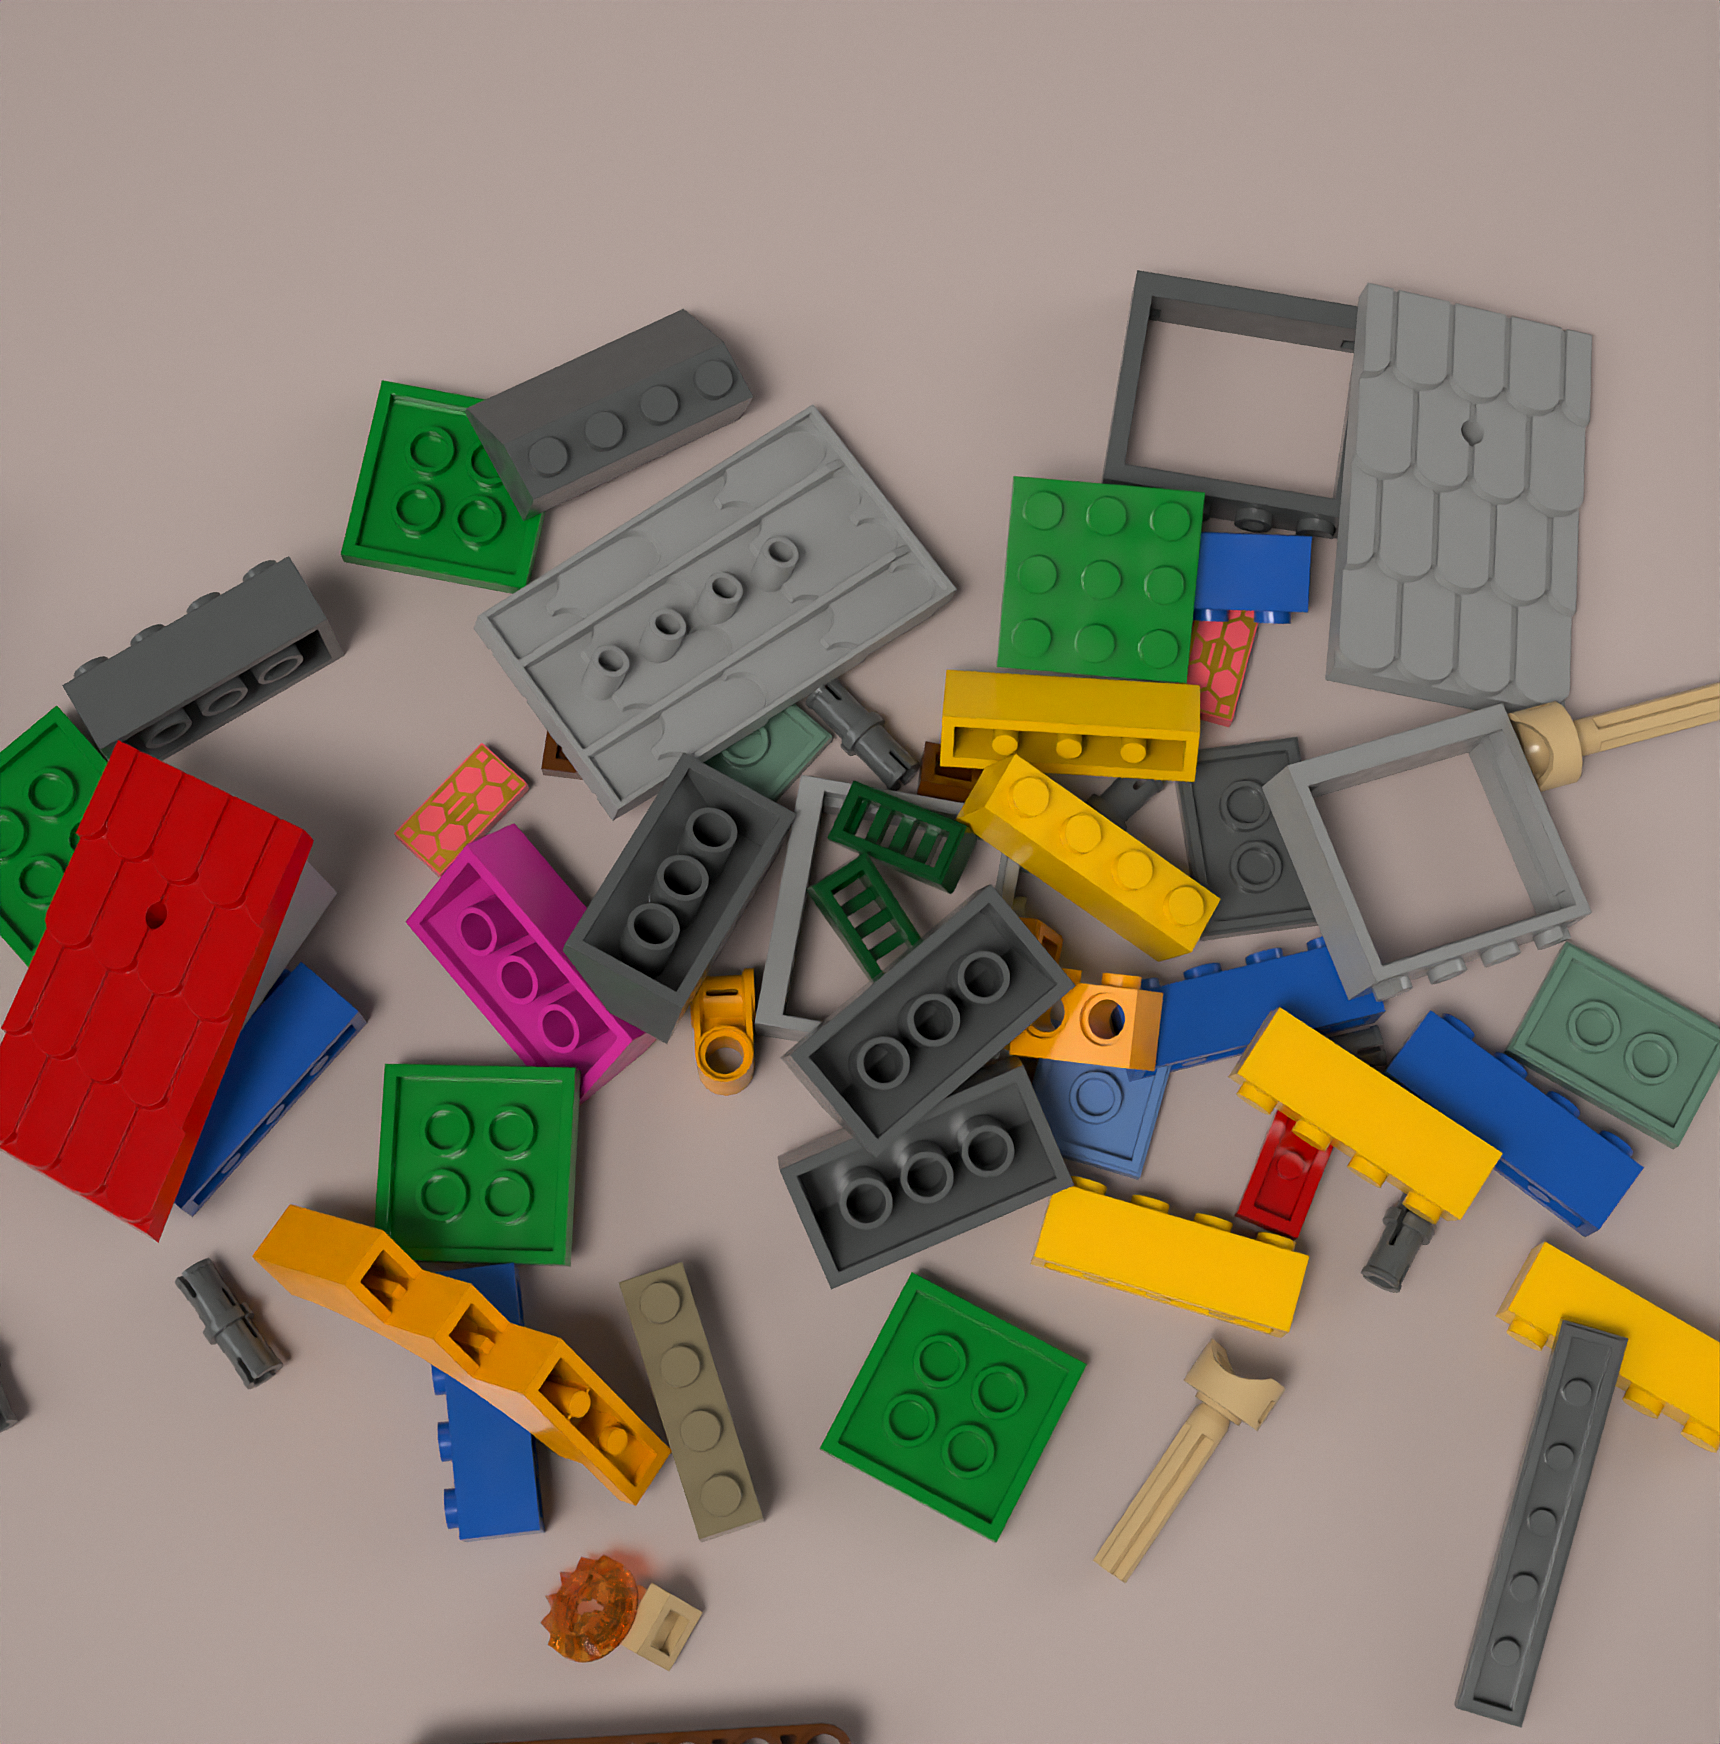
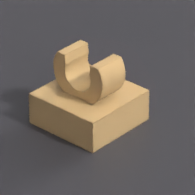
(660, 1626)

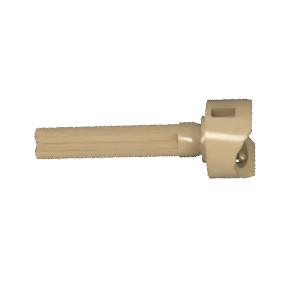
(1557, 744)
(1223, 1400)

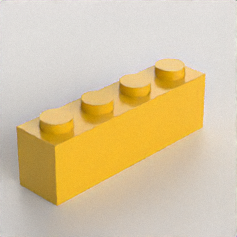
(1071, 725)
(1088, 859)
(1364, 1116)
(1170, 1258)
(1665, 1361)

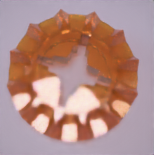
(598, 1632)

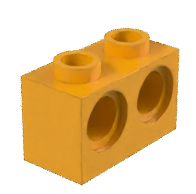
(1086, 1028)

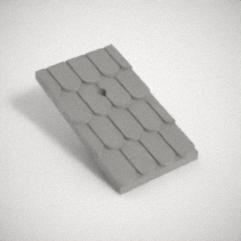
(1459, 504)
(714, 610)

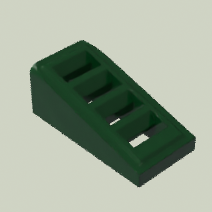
(951, 860)
(837, 916)

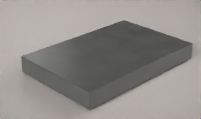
(1237, 843)

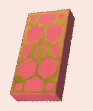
(1219, 663)
(461, 809)

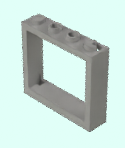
(814, 799)
(1517, 808)

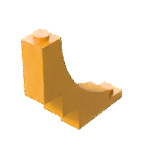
(461, 1333)

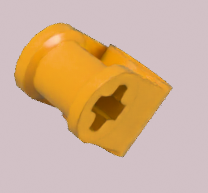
(725, 1018)

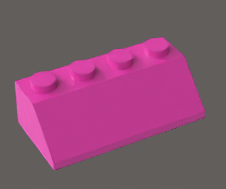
(501, 935)

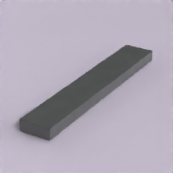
(1540, 1523)

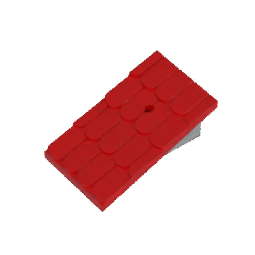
(145, 979)

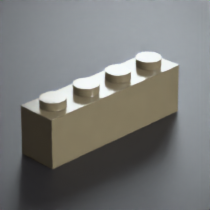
(691, 1402)

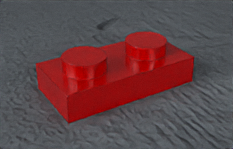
(1282, 1180)

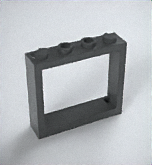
(1241, 313)

